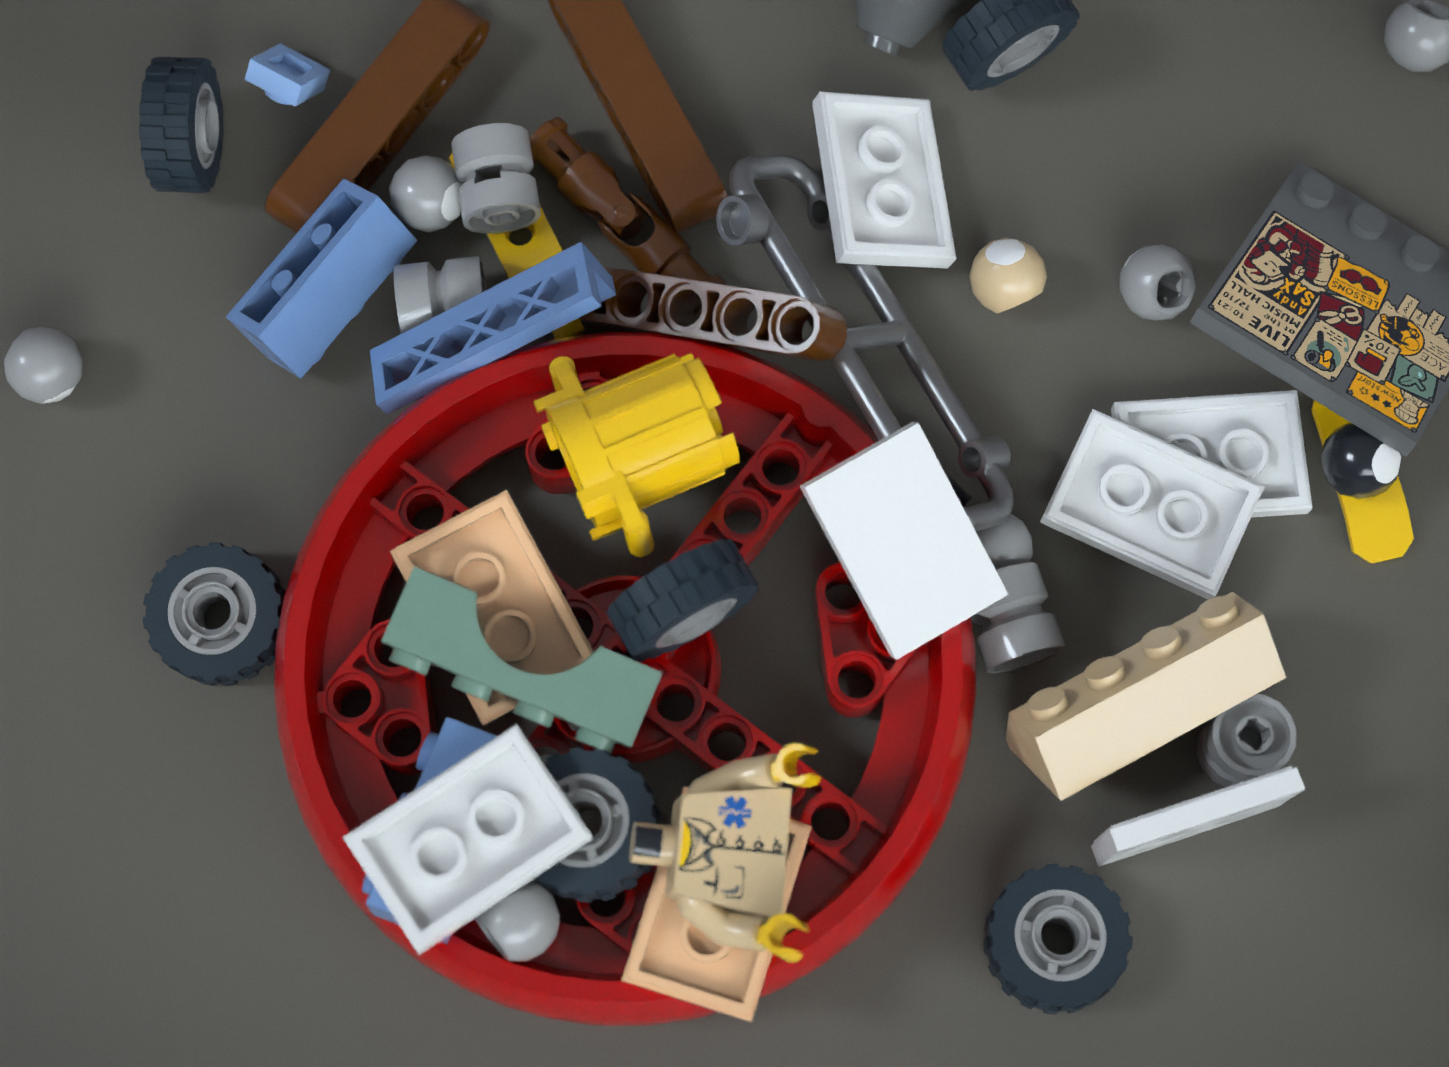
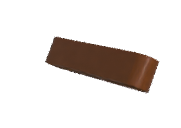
(381, 109)
(642, 110)
(722, 315)

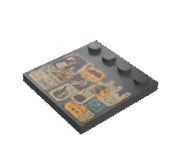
(1340, 307)

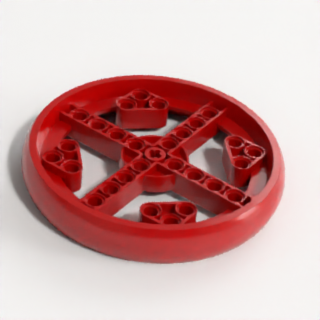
(332, 649)

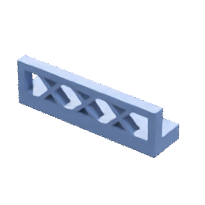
(489, 326)

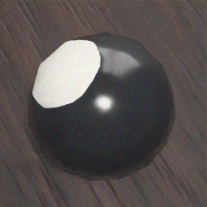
(1358, 463)

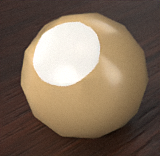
(1007, 274)

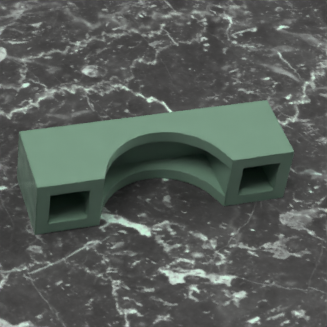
(440, 628)

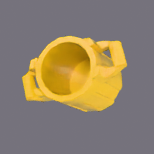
(636, 440)

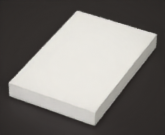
(883, 181)
(1241, 432)
(1152, 505)
(904, 540)
(1197, 815)
(467, 838)

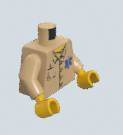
(731, 851)

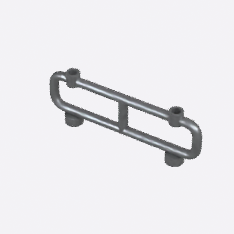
(747, 220)

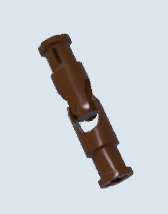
(595, 191)

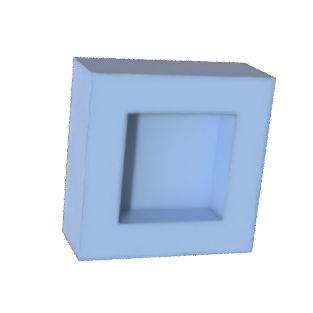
(287, 75)

